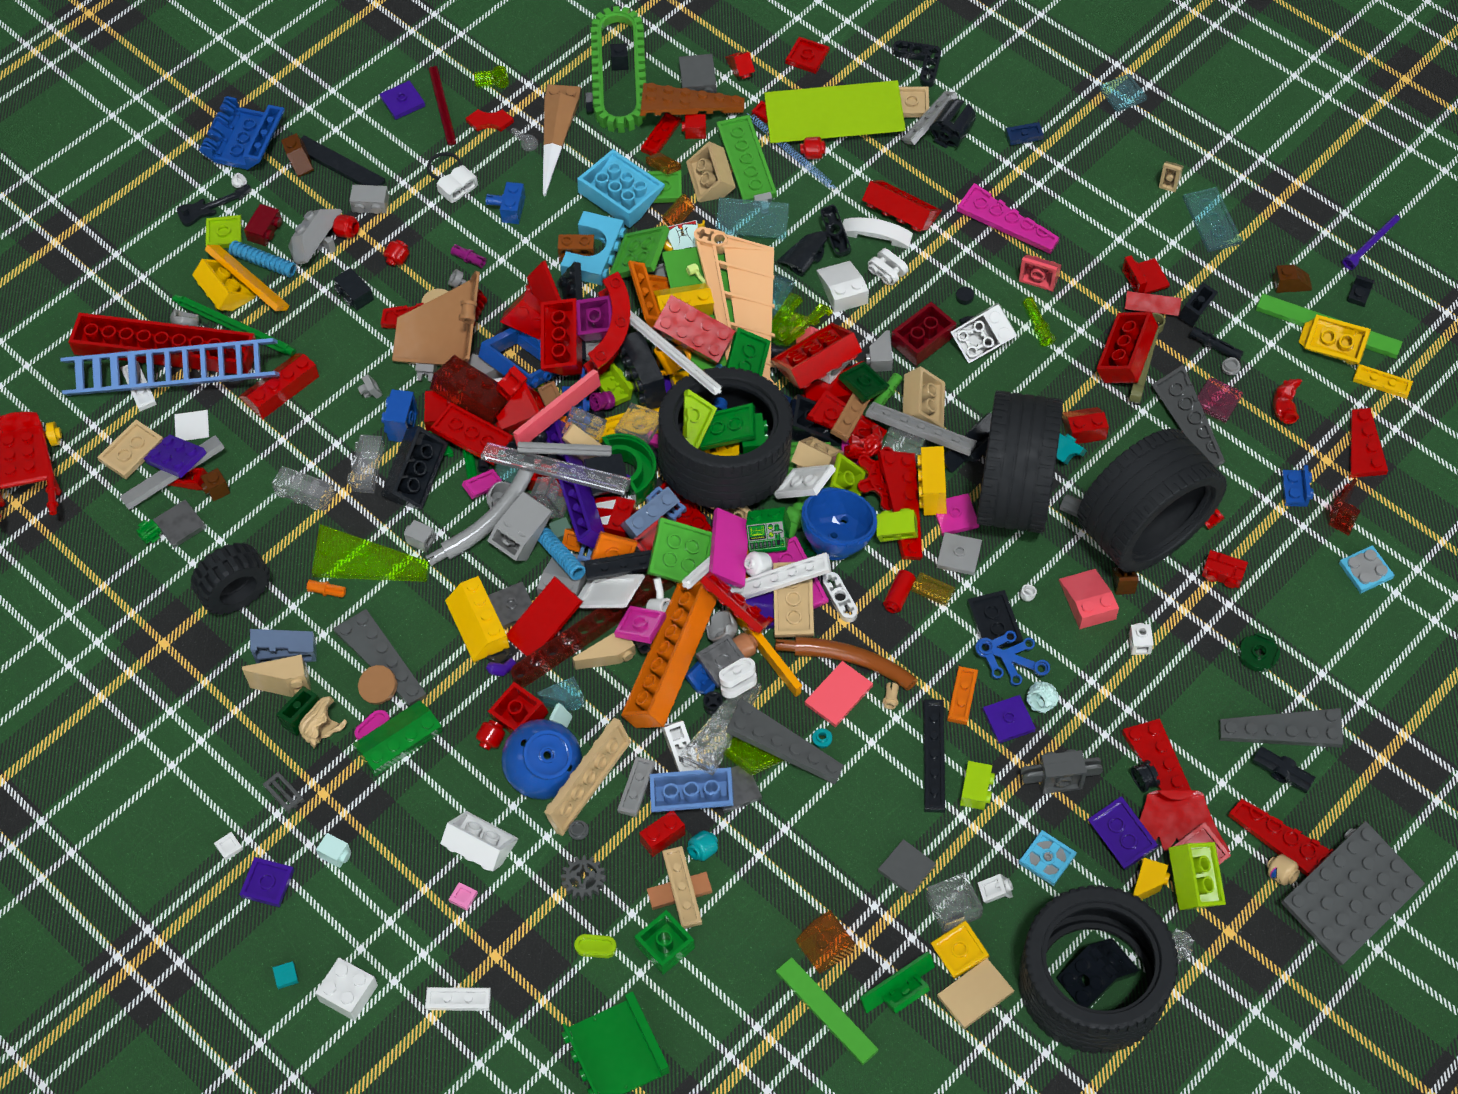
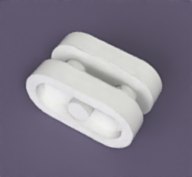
(887, 266)
(738, 677)

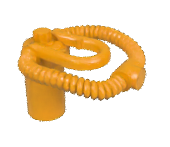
(670, 367)

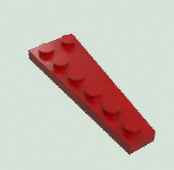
(1279, 837)

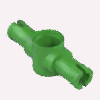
(794, 513)

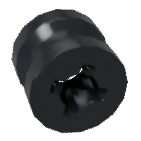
(712, 698)

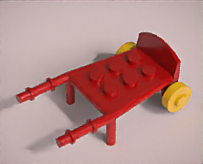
(26, 454)

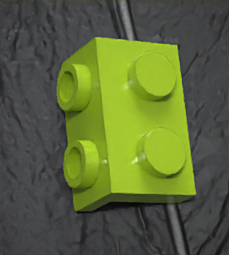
(617, 384)

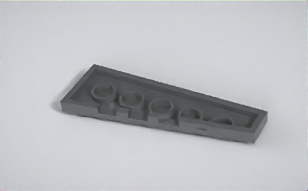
(769, 735)

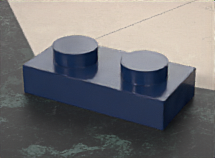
(1024, 133)

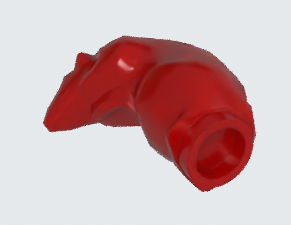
(1282, 402)

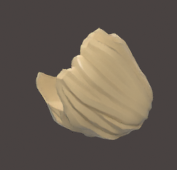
(317, 723)

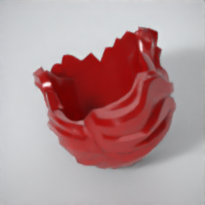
(868, 445)

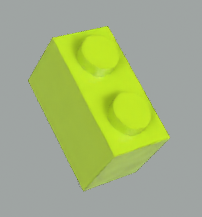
(897, 525)
(976, 785)

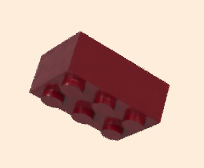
(923, 333)

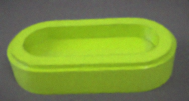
(595, 946)

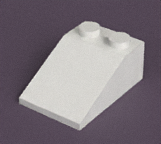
(843, 286)

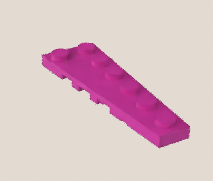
(994, 213)

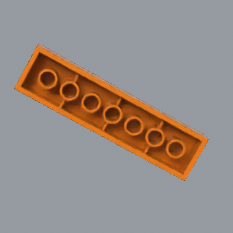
(669, 657)

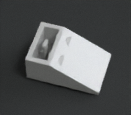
(983, 333)

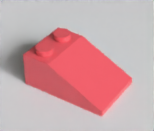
(1089, 598)

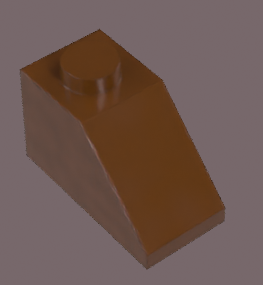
(297, 154)
(1291, 279)

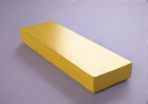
(1382, 381)

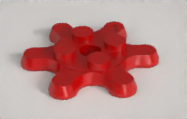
(875, 480)

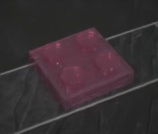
(1219, 399)

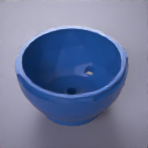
(822, 523)
(526, 765)

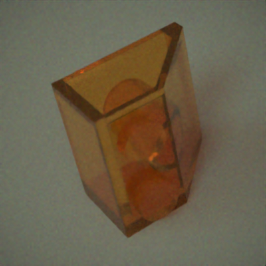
(825, 942)

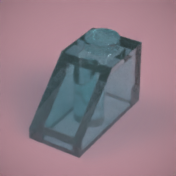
(781, 289)
(564, 692)

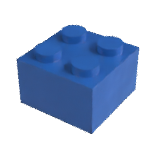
(399, 414)

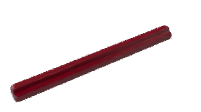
(442, 105)

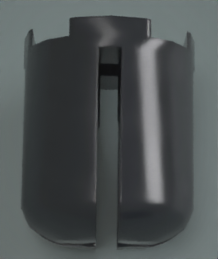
(944, 123)

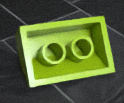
(1197, 875)

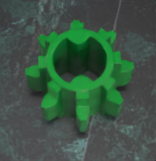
(148, 531)

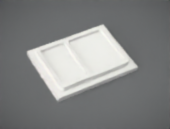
(610, 592)

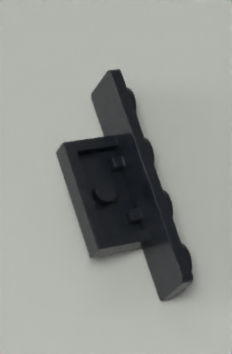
(978, 432)

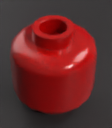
(813, 148)
(345, 226)
(396, 253)
(490, 735)

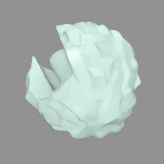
(1042, 697)

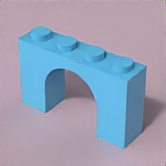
(608, 231)

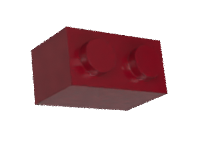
(263, 225)

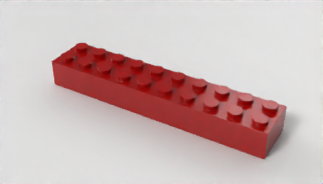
(110, 334)

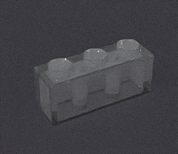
(366, 463)
(303, 488)

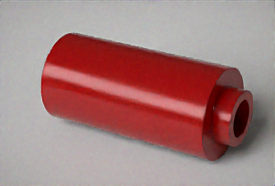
(899, 591)

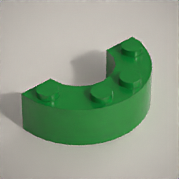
(641, 456)

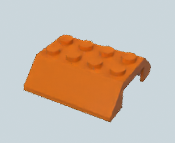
(644, 286)

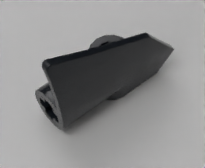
(804, 252)

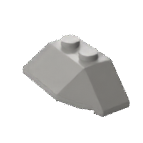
(311, 233)

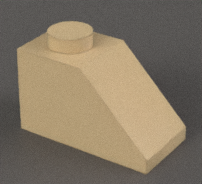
(1170, 176)

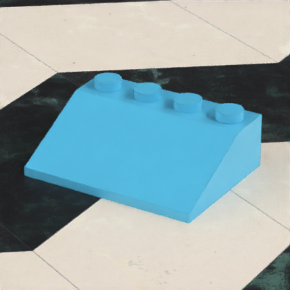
(619, 187)

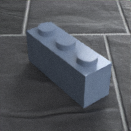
(649, 513)

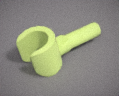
(694, 269)

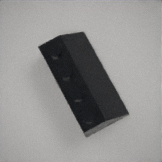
(414, 468)

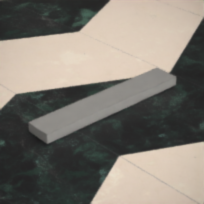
(921, 428)
(162, 478)

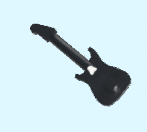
(192, 213)

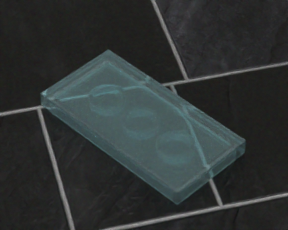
(752, 218)
(1212, 219)

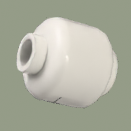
(757, 563)

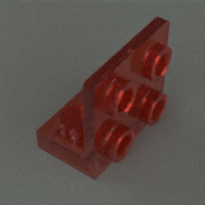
(1343, 514)

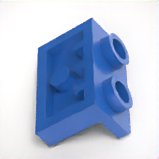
(1297, 487)

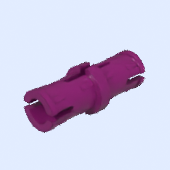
(468, 256)

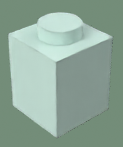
(333, 850)

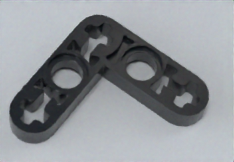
(924, 55)

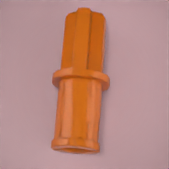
(325, 588)

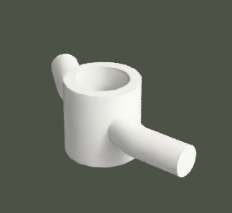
(658, 603)

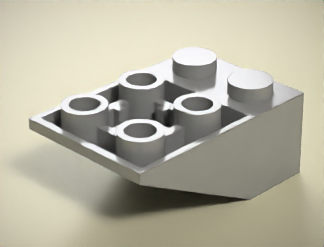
(520, 527)

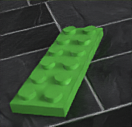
(746, 157)

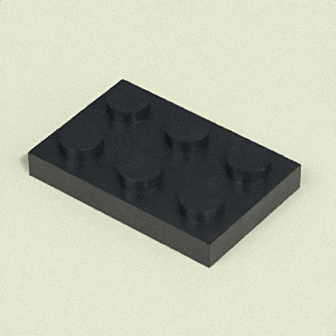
(994, 617)

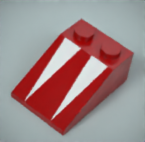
(614, 512)

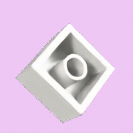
(346, 989)

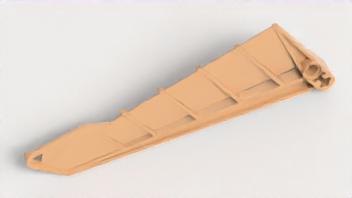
(750, 283)

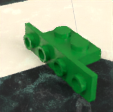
(900, 988)

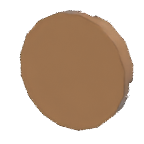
(377, 684)

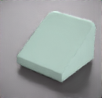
(561, 715)

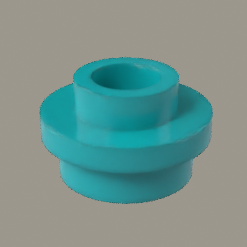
(822, 743)

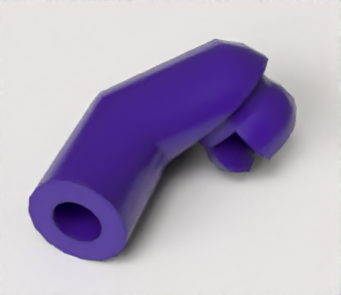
(500, 669)

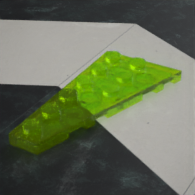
(356, 558)

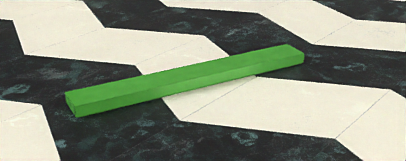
(1300, 315)

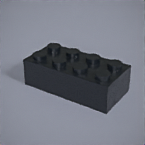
(642, 370)

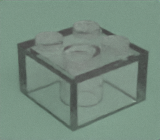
(954, 902)

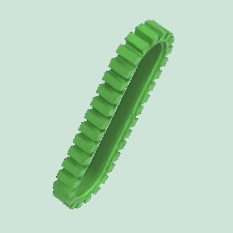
(598, 25)

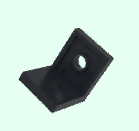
(1103, 964)

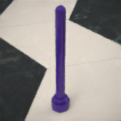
(1352, 260)

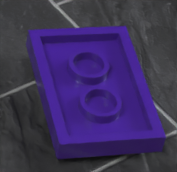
(175, 456)
(1123, 833)

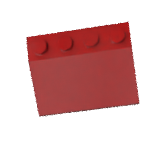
(817, 355)

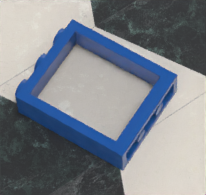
(491, 349)

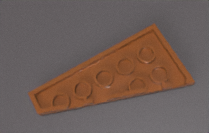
(684, 101)

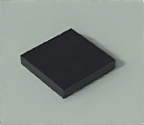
(612, 464)

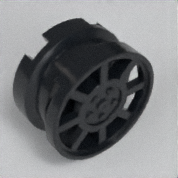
(1145, 776)

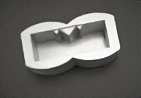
(457, 183)

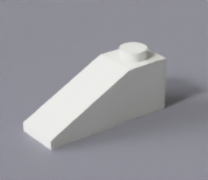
(677, 740)

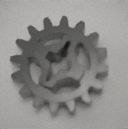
(591, 878)

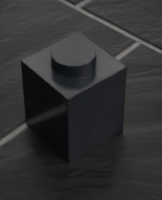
(619, 56)

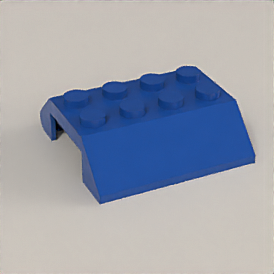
(241, 134)

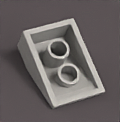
(554, 569)

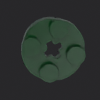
(1256, 662)

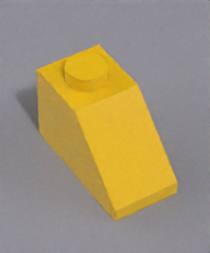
(1151, 878)

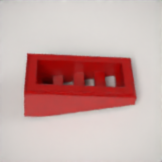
(194, 484)

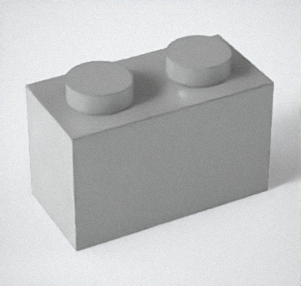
(369, 199)

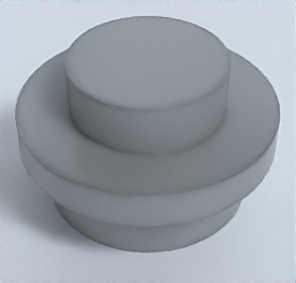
(1231, 366)

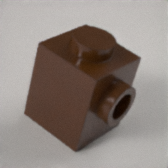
(214, 484)

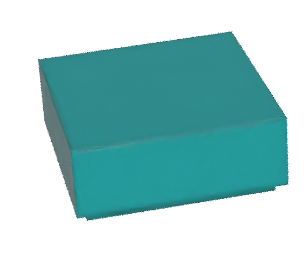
(285, 975)

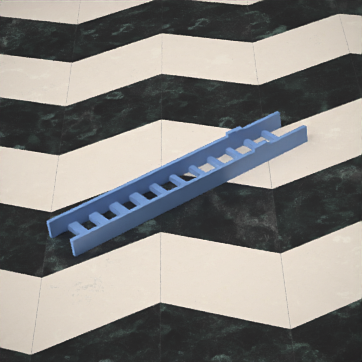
(132, 367)

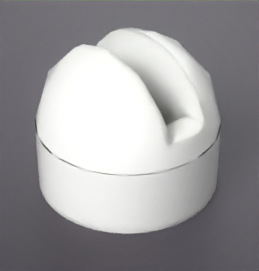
(238, 180)
(1028, 592)

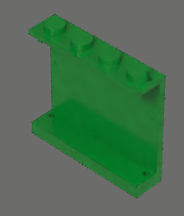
(616, 1049)

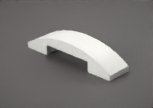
(878, 229)

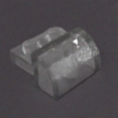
(904, 442)

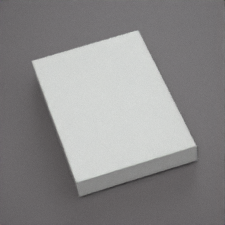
(804, 481)

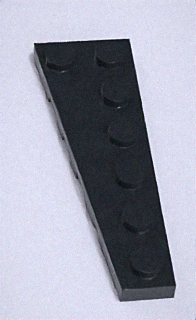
(572, 288)

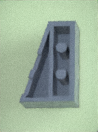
(279, 644)

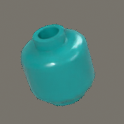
(702, 845)

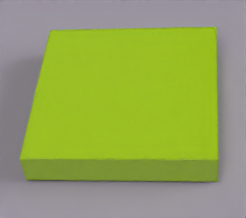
(223, 230)

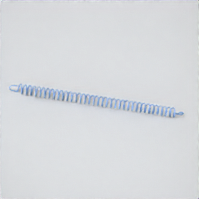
(792, 151)

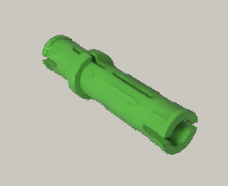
(882, 398)

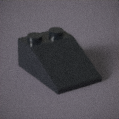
(805, 428)

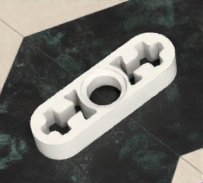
(840, 605)

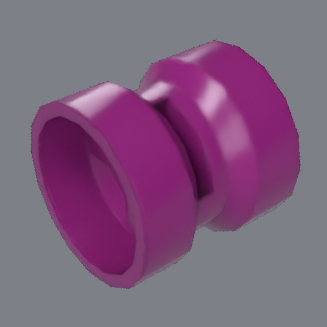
(602, 401)

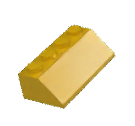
(476, 619)

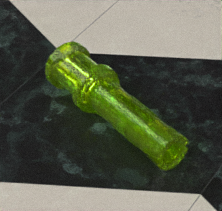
(1041, 327)

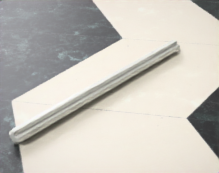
(675, 354)

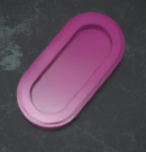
(372, 722)

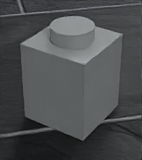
(419, 535)

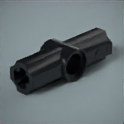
(1283, 769)

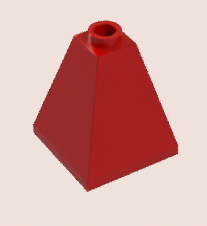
(519, 409)

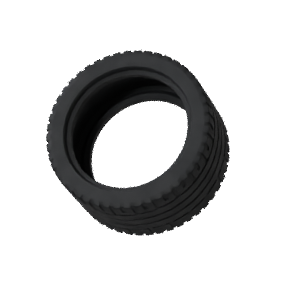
(1020, 461)
(726, 479)
(1151, 500)
(1110, 912)

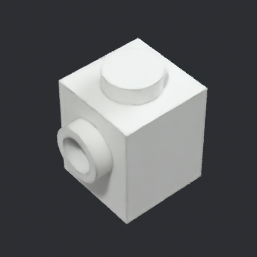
(1140, 639)

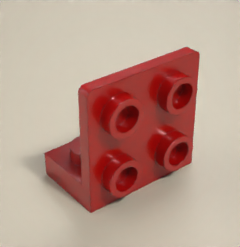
(1144, 276)

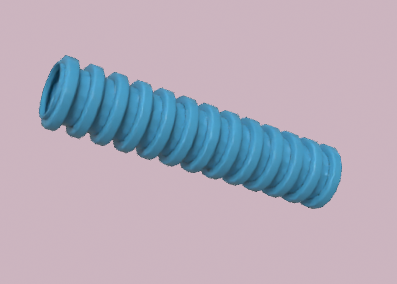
(262, 258)
(561, 554)

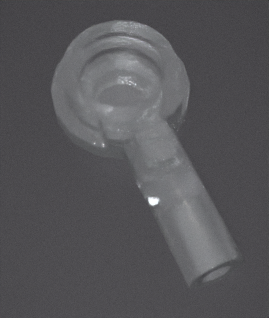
(528, 141)

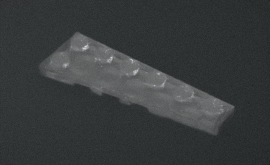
(710, 743)

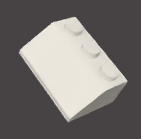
(478, 841)

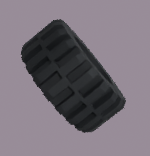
(230, 578)

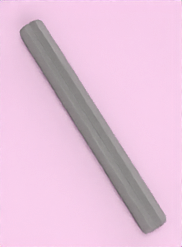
(564, 449)

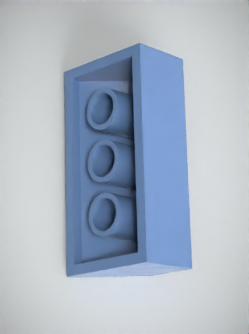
(691, 790)

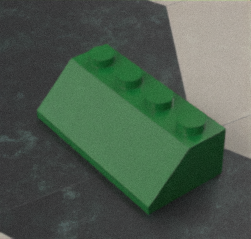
(398, 737)

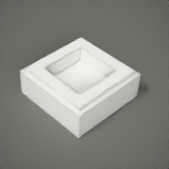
(228, 846)

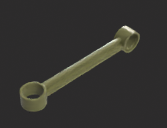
(1137, 389)

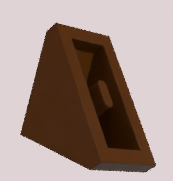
(1124, 581)

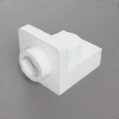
(995, 888)

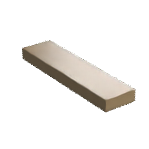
(682, 887)

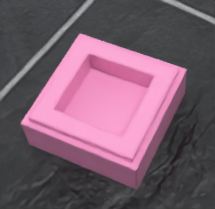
(463, 896)

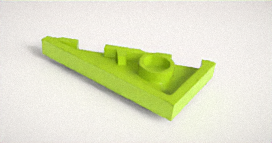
(697, 417)

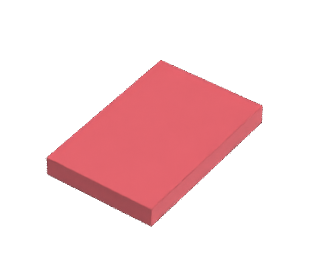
(838, 694)

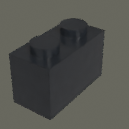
(353, 289)
(1197, 304)

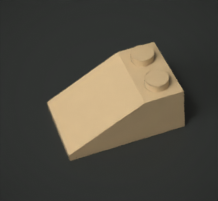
(278, 676)

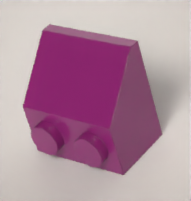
(593, 317)

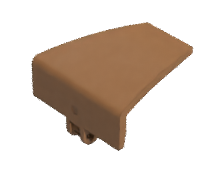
(438, 327)

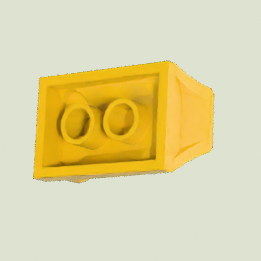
(1335, 339)

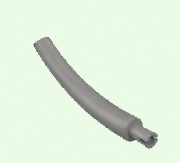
(485, 524)

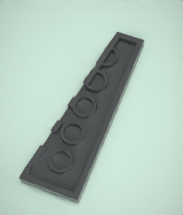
(1184, 406)
(374, 648)
(1296, 728)

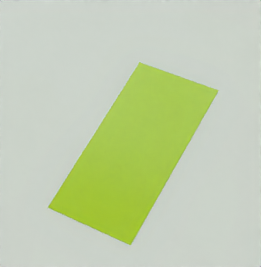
(834, 111)

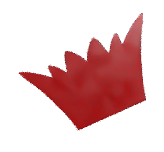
(1175, 815)

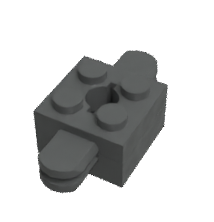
(1061, 771)

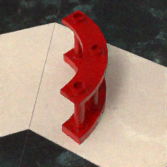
(607, 350)

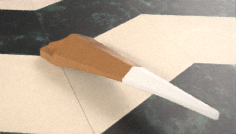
(559, 110)

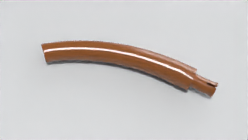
(849, 653)

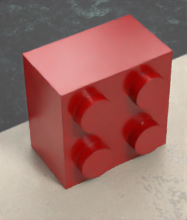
(517, 707)

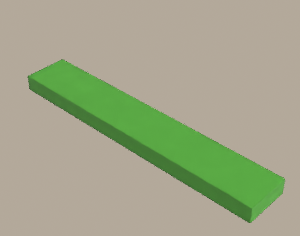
(827, 1011)

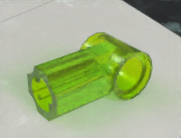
(496, 77)

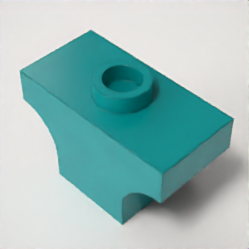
(1068, 448)

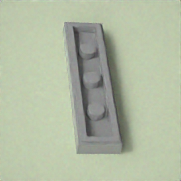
(927, 118)

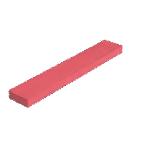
(557, 407)

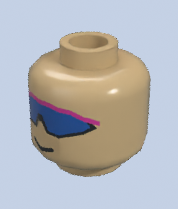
(1283, 869)

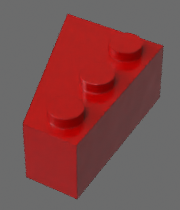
(524, 315)

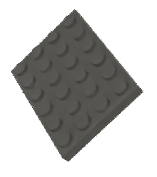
(1352, 893)

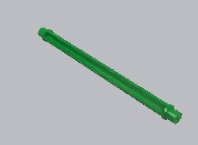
(230, 323)

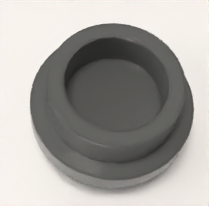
(578, 830)

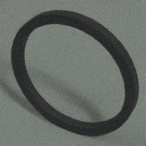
(438, 155)

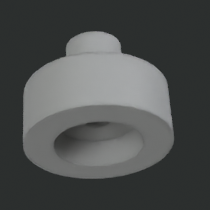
(456, 278)

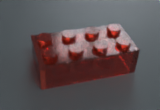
(468, 389)

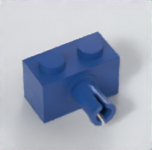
(510, 202)

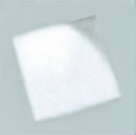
(639, 422)

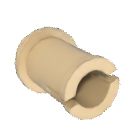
(890, 700)

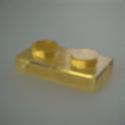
(933, 589)

